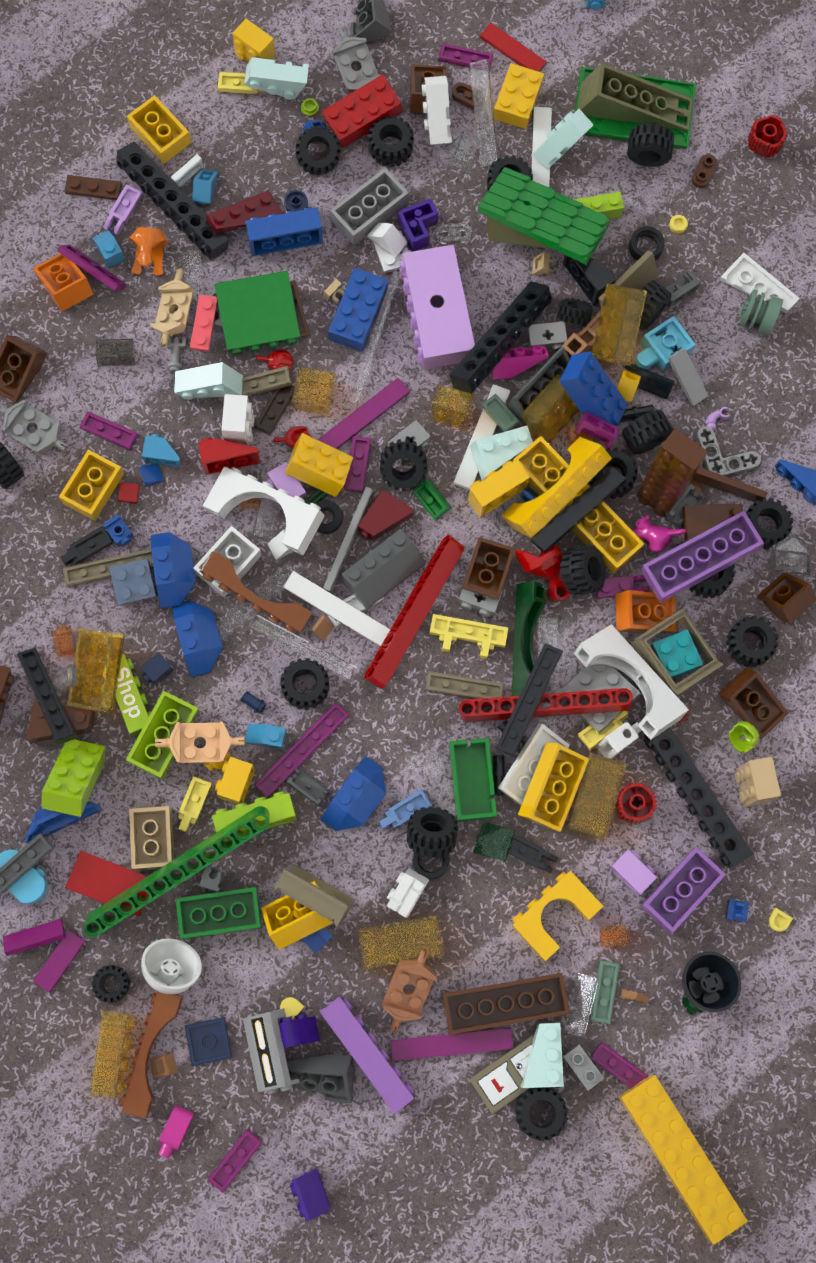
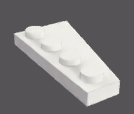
(748, 275)

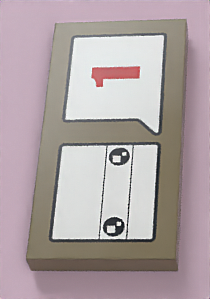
(503, 1078)

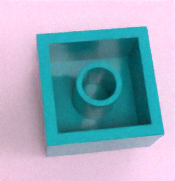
(677, 654)

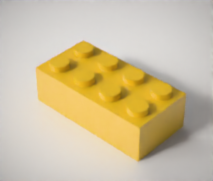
(553, 786)

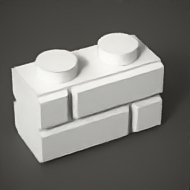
(407, 893)

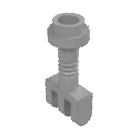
(176, 346)

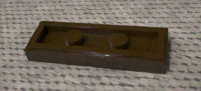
(274, 409)

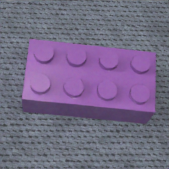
(682, 890)

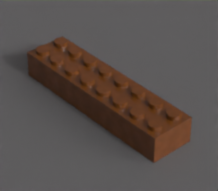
(671, 473)

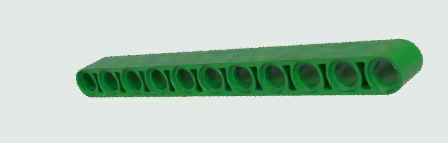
(171, 879)

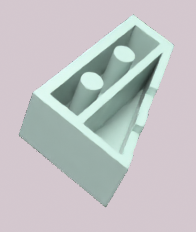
(208, 382)
(545, 1058)

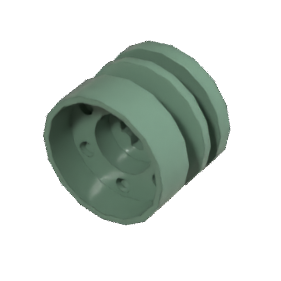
(761, 312)

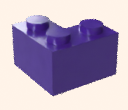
(414, 222)
(298, 1031)

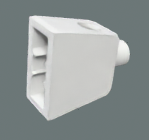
(619, 740)

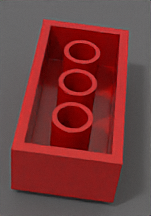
(357, 112)

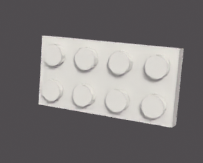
(521, 772)

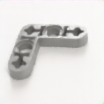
(723, 463)

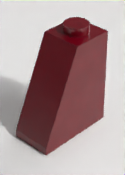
(384, 516)

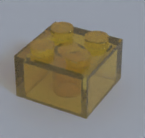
(314, 390)
(452, 406)

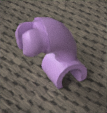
(711, 419)

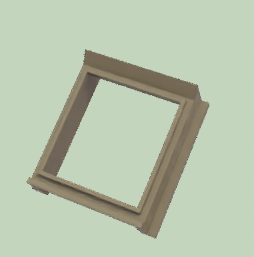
(645, 651)
(323, 900)

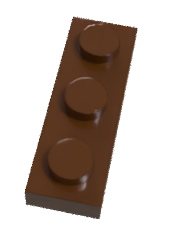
(93, 187)

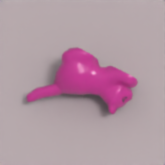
(656, 535)

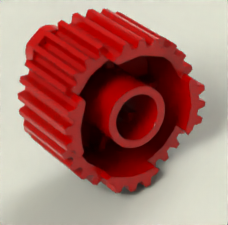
(767, 136)
(643, 795)

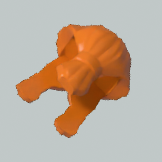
(149, 249)

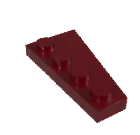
(235, 215)

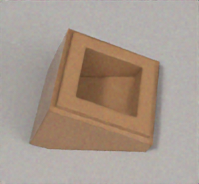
(322, 628)
(163, 1065)

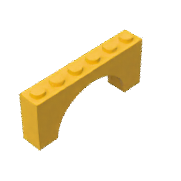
(585, 463)

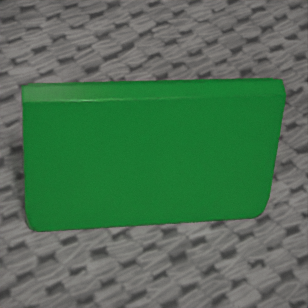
(432, 499)

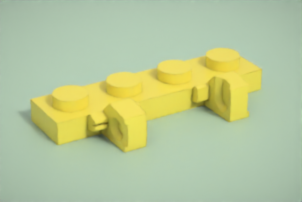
(483, 634)

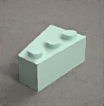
(276, 78)
(563, 138)
(496, 450)

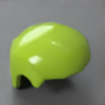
(750, 733)

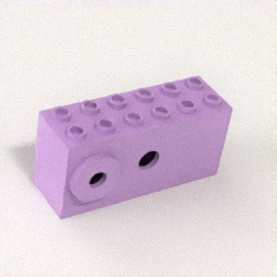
(436, 306)

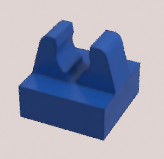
(737, 910)

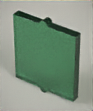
(494, 841)

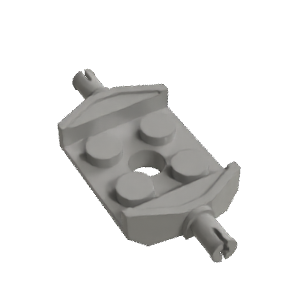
(352, 51)
(21, 416)

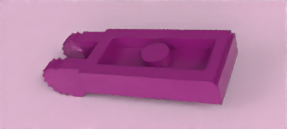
(620, 584)

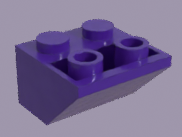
(310, 1193)

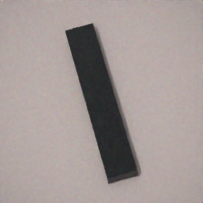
(578, 510)
(46, 696)
(529, 700)

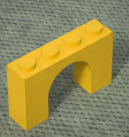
(529, 924)

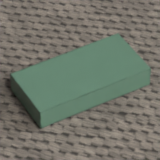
(500, 413)

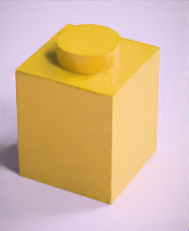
(628, 385)

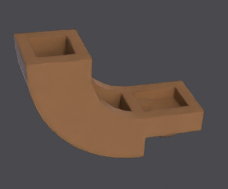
(583, 340)

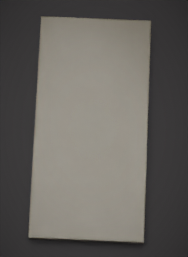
(638, 274)

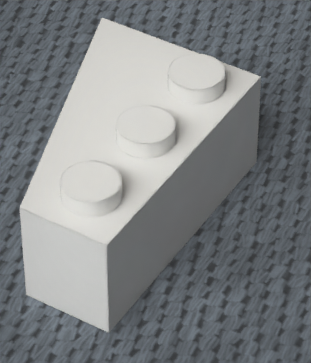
(437, 109)

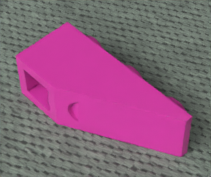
(518, 360)

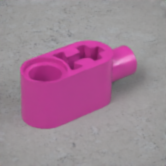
(175, 1130)

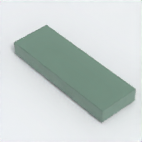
(605, 992)

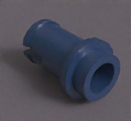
(253, 702)

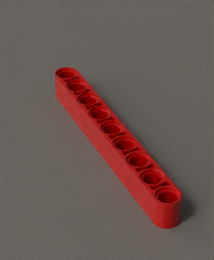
(414, 612)
(554, 709)

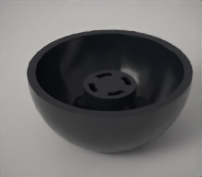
(717, 974)

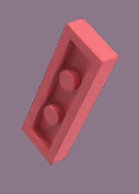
(204, 323)

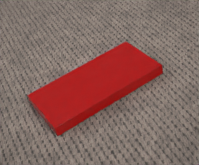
(102, 879)

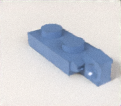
(402, 811)

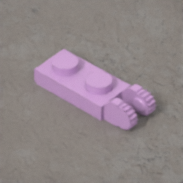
(123, 208)

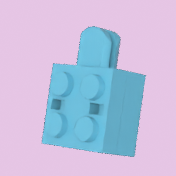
(662, 343)

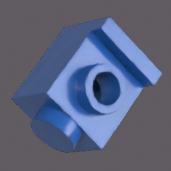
(114, 524)

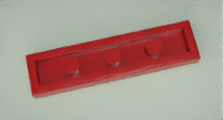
(512, 48)

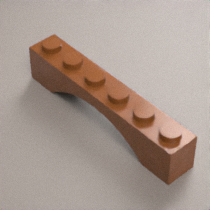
(221, 571)
(139, 1095)

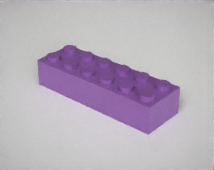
(702, 556)
(367, 1055)

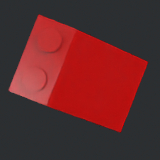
(220, 453)

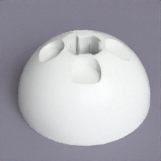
(170, 966)

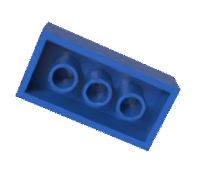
(284, 231)
(358, 309)
(592, 388)

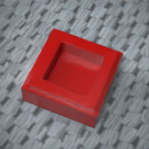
(128, 493)

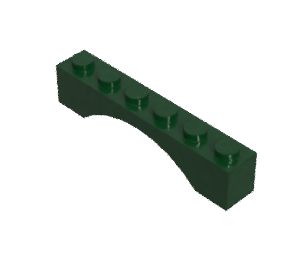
(529, 604)

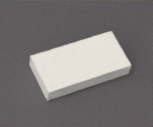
(187, 171)

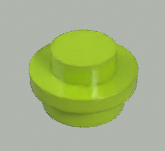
(309, 107)

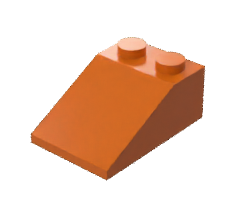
(63, 281)
(642, 611)

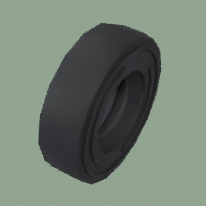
(335, 524)

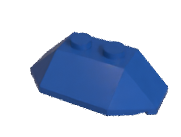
(172, 568)
(197, 636)
(356, 797)
(50, 821)

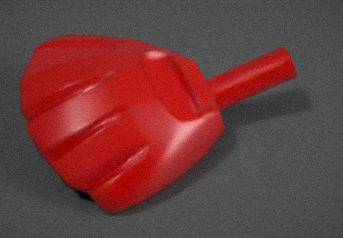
(277, 359)
(292, 436)

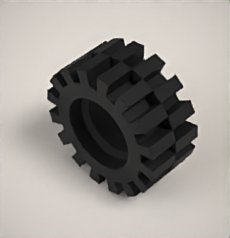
(575, 311)
(101, 975)

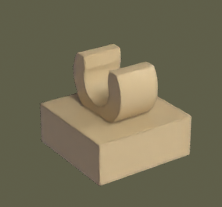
(541, 264)
(332, 290)

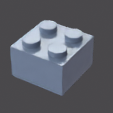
(133, 581)

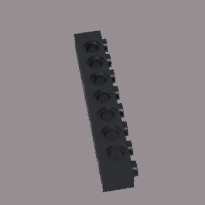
(171, 200)
(500, 337)
(707, 798)

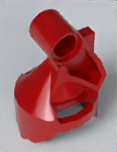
(546, 567)

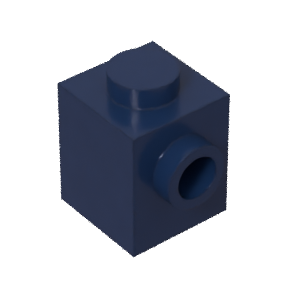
(156, 669)

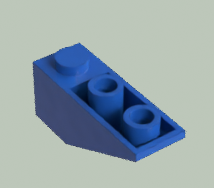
(800, 478)

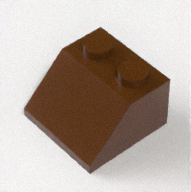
(788, 597)

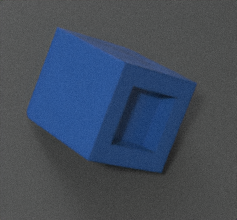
(317, 939)

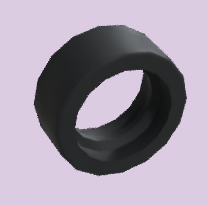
(648, 232)
(430, 875)

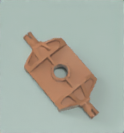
(404, 1004)

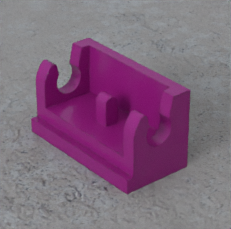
(598, 428)

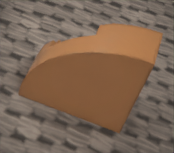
(635, 996)

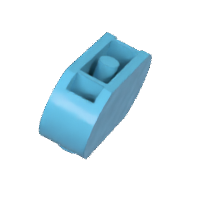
(31, 886)

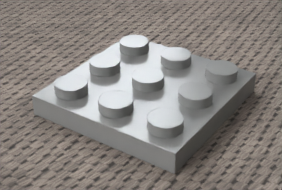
(599, 678)

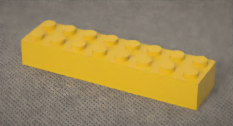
(601, 527)
(682, 1159)

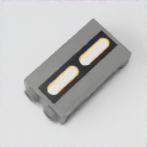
(268, 1052)

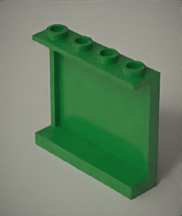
(257, 312)

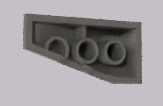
(371, 20)
(325, 1074)

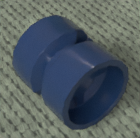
(295, 201)

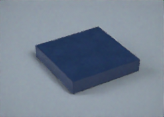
(208, 1041)

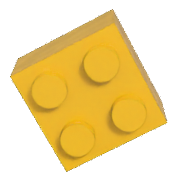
(252, 42)
(235, 781)

